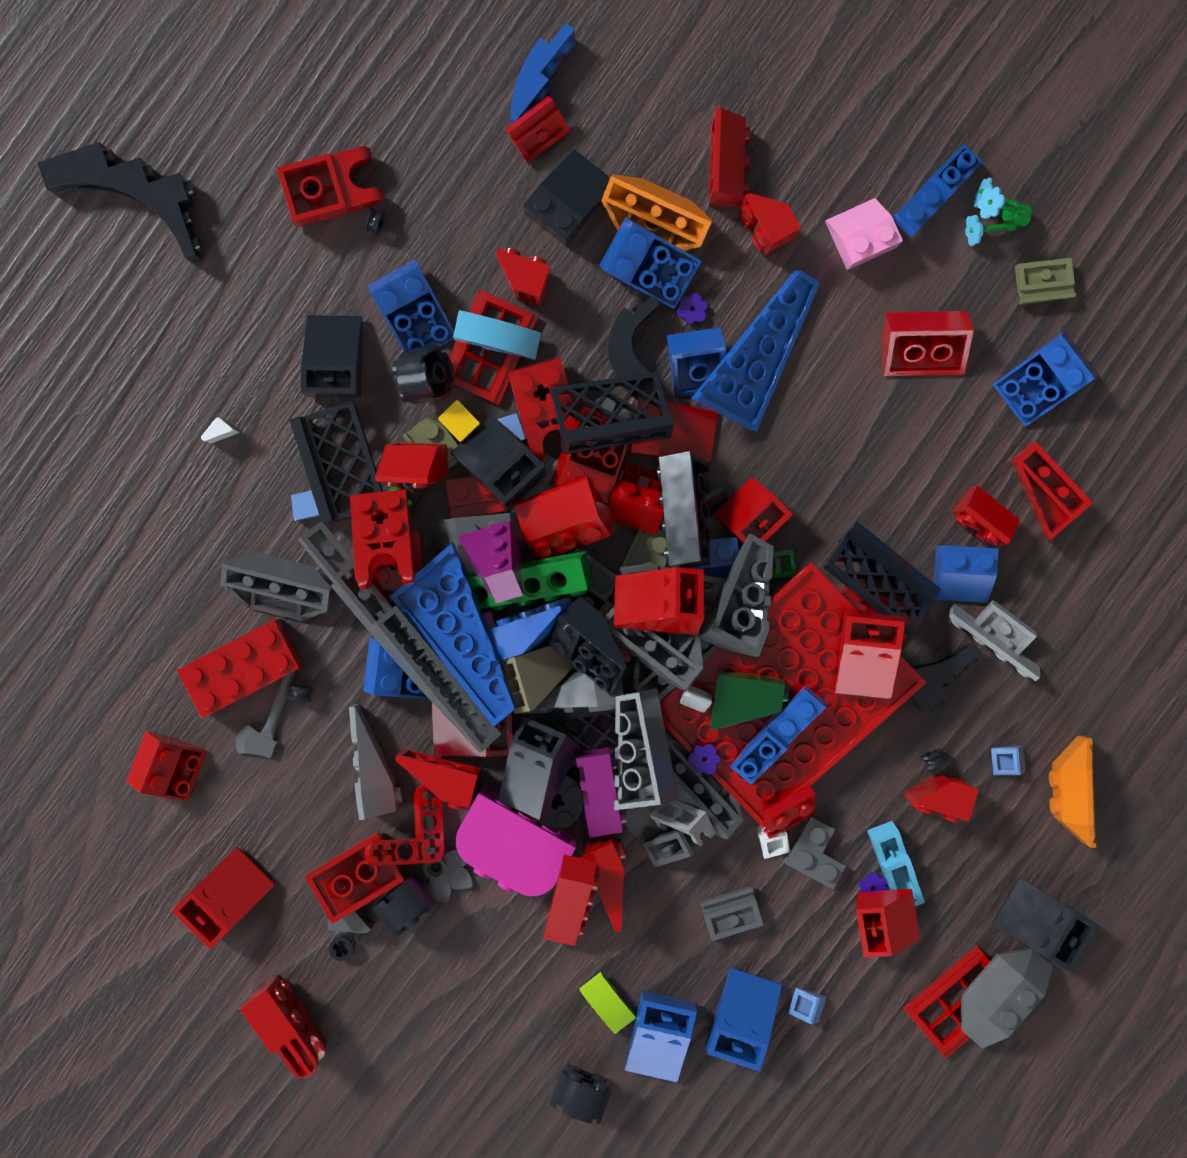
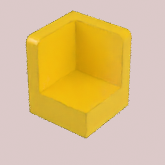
(459, 421)

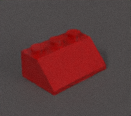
(728, 159)
(926, 343)
(564, 518)

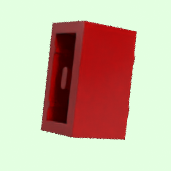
(769, 221)
(525, 276)
(413, 464)
(637, 499)
(752, 512)
(986, 517)
(165, 767)
(946, 796)
(886, 921)

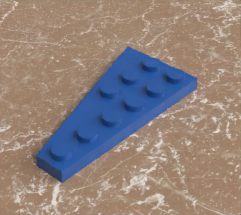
(751, 369)
(451, 623)

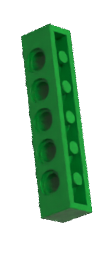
(572, 566)

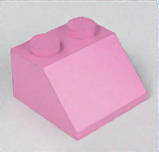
(863, 233)

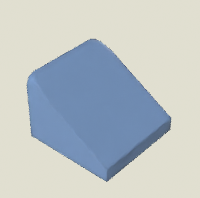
(514, 425)
(304, 506)
(1008, 760)
(807, 1005)

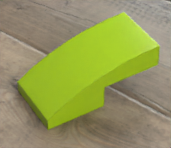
(607, 1003)

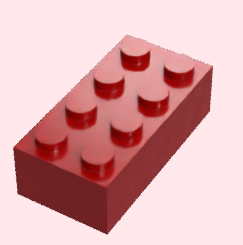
(240, 667)

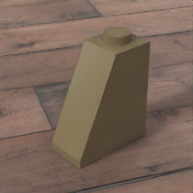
(534, 676)

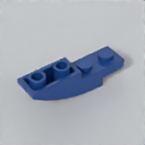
(542, 60)
(937, 190)
(777, 734)

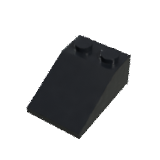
(567, 197)

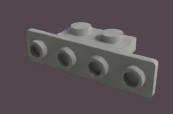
(1001, 633)

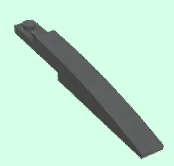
(399, 639)

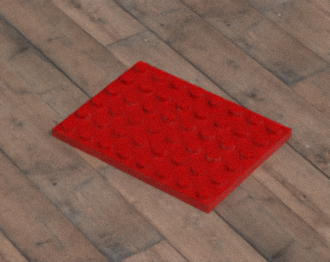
(803, 651)

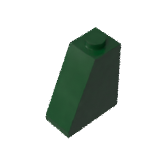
(745, 698)

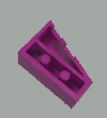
(496, 559)
(600, 791)

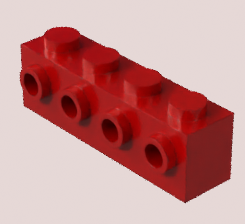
(571, 900)

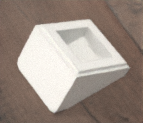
(218, 430)
(696, 699)
(775, 846)

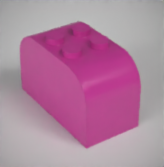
(511, 846)

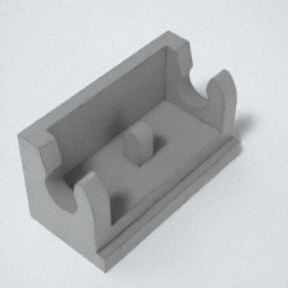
(683, 818)

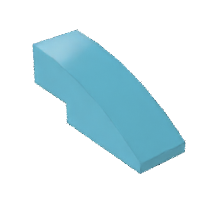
(496, 335)
(894, 859)

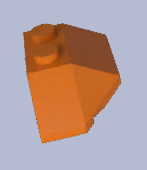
(657, 210)
(1074, 790)

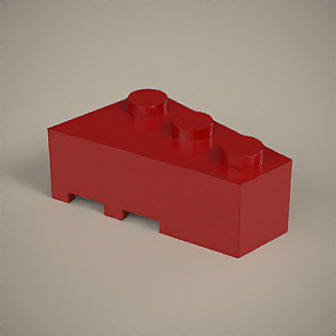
(1048, 490)

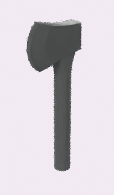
(263, 743)

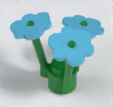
(990, 201)

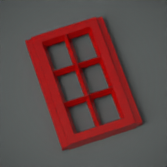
(509, 361)
(935, 992)

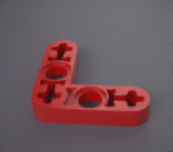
(417, 845)

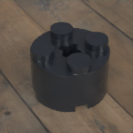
(423, 374)
(566, 812)
(404, 905)
(580, 1095)

